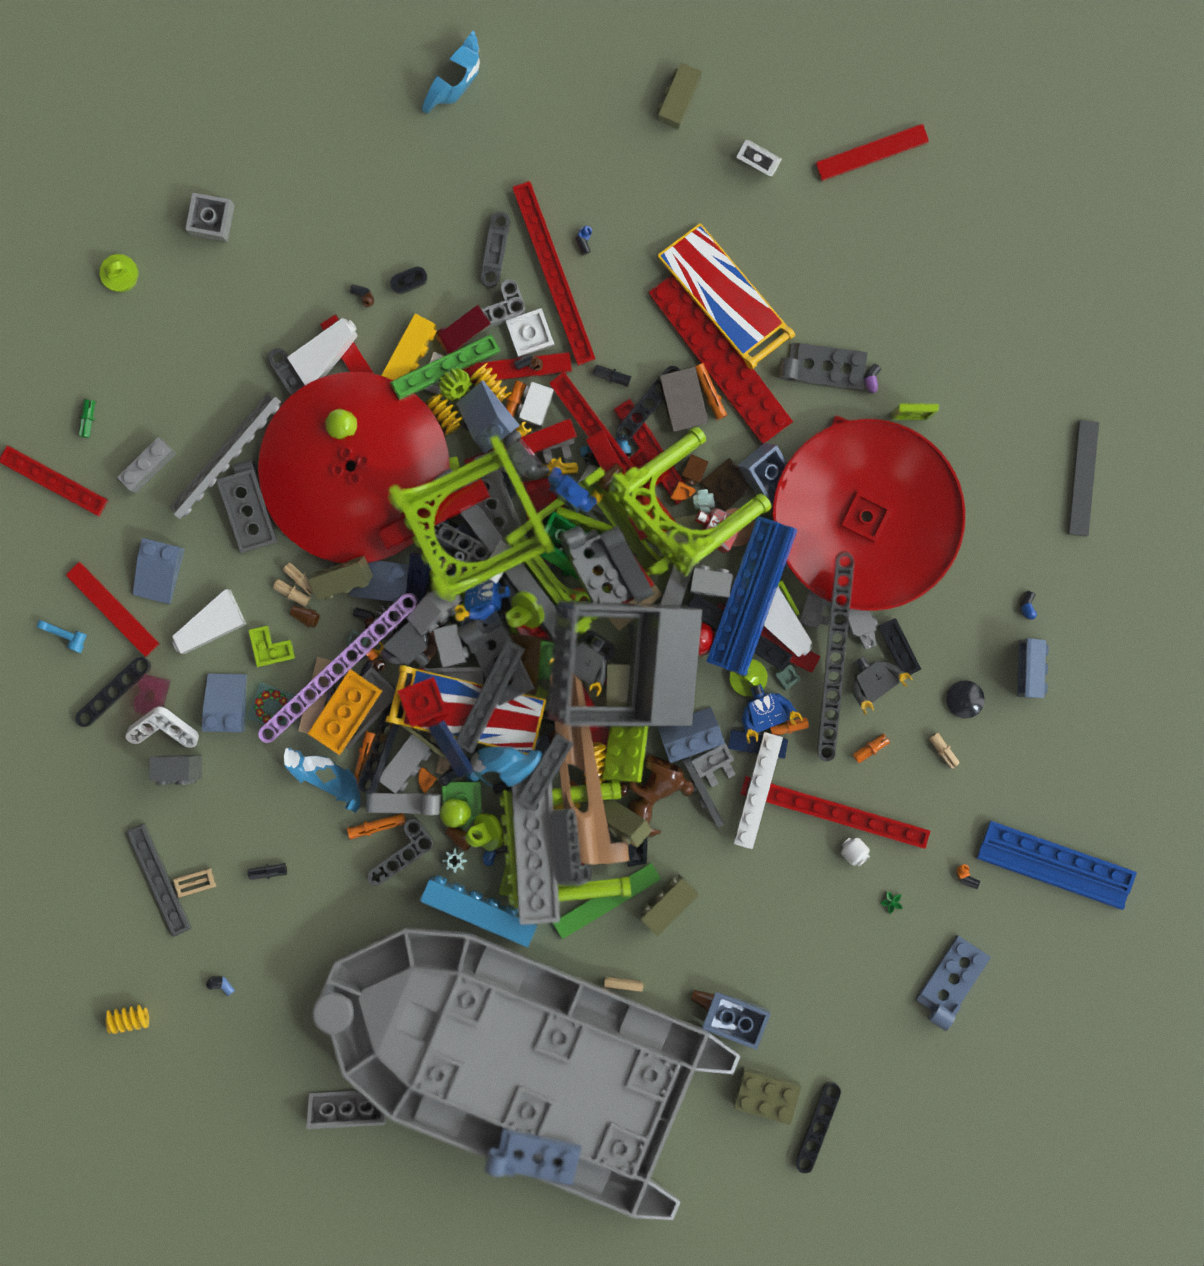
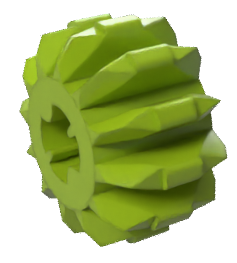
(454, 384)

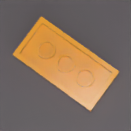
(345, 712)

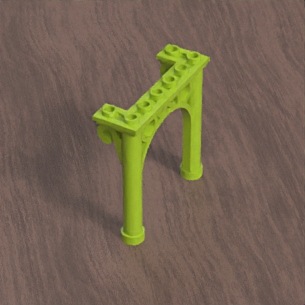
(683, 556)
(588, 890)

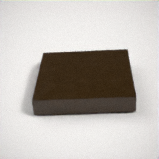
(726, 484)

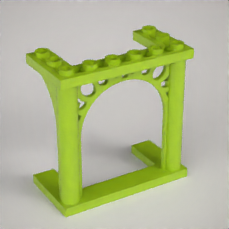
(413, 499)
(551, 585)

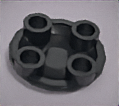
(965, 699)

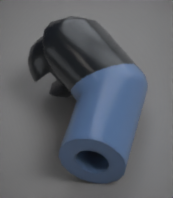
(220, 983)

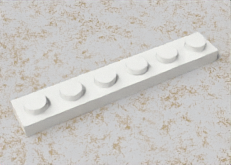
(758, 790)

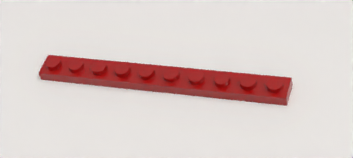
(554, 273)
(592, 424)
(844, 815)

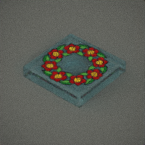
(269, 702)

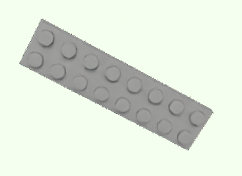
(221, 459)
(535, 859)

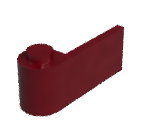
(462, 330)

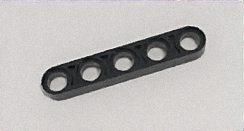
(642, 410)
(122, 688)
(375, 756)
(818, 1137)

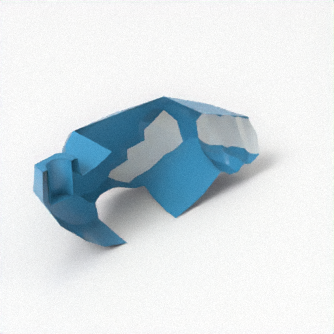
(441, 91)
(508, 761)
(343, 786)

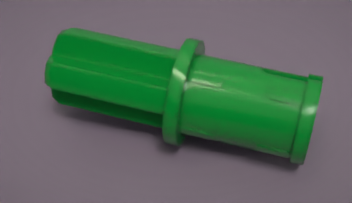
(86, 418)

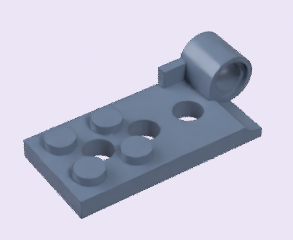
(945, 1010)
(504, 1162)

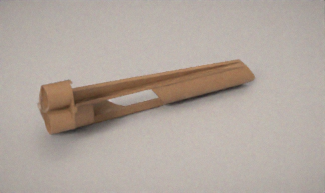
(591, 825)

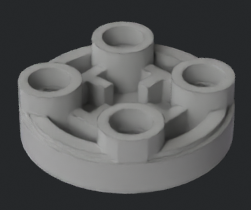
(333, 1013)

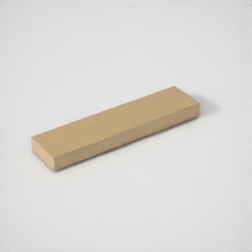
(312, 713)

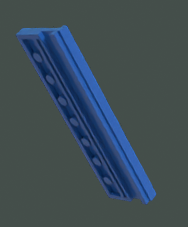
(751, 595)
(1056, 865)

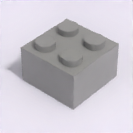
(210, 217)
(710, 582)
(433, 612)
(451, 646)

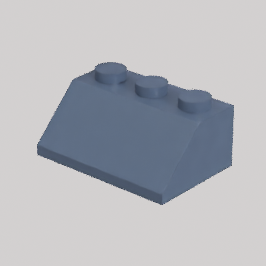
(1032, 668)
(690, 740)

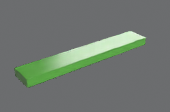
(431, 373)
(597, 907)

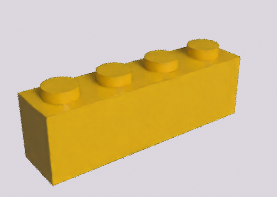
(411, 348)

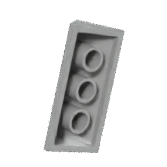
(342, 1110)

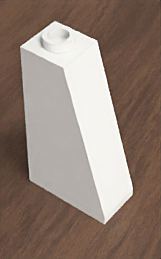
(323, 352)
(211, 623)
(786, 625)

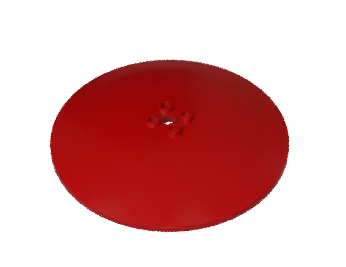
(306, 474)
(911, 502)

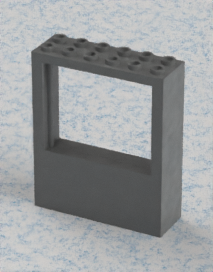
(660, 667)

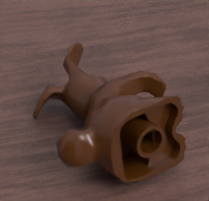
(661, 783)

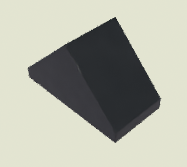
(638, 854)

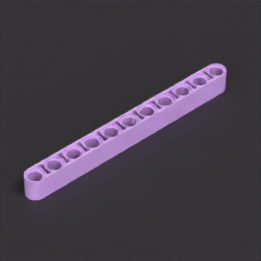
(333, 676)

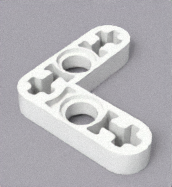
(162, 719)

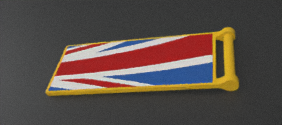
(724, 294)
(511, 725)

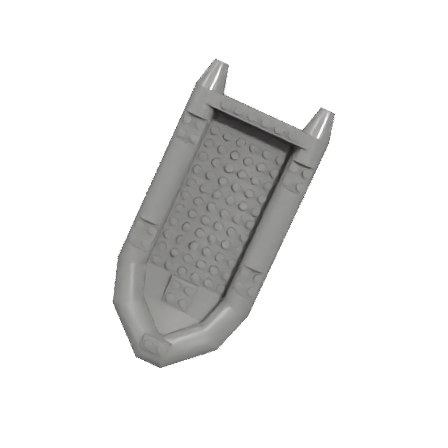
(491, 1041)

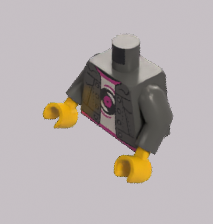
(523, 457)

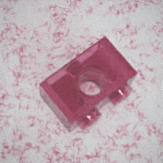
(158, 685)

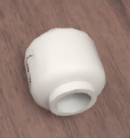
(855, 851)

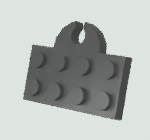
(378, 708)

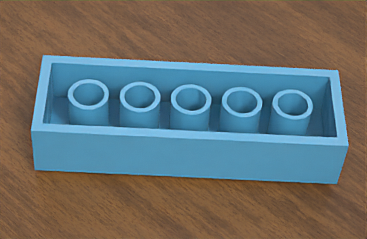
(477, 909)

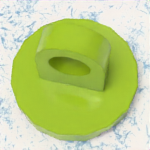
(119, 273)
(525, 611)
(755, 675)
(487, 831)

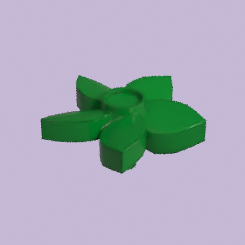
(892, 902)

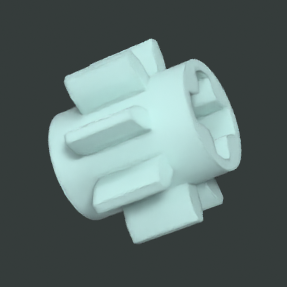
(704, 501)
(458, 856)

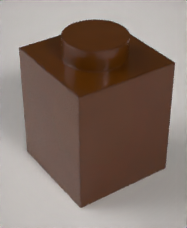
(694, 470)

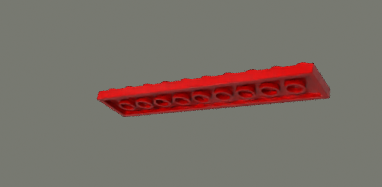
(723, 363)

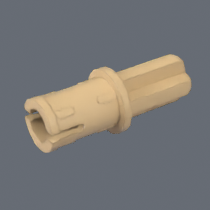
(299, 578)
(291, 592)
(944, 750)

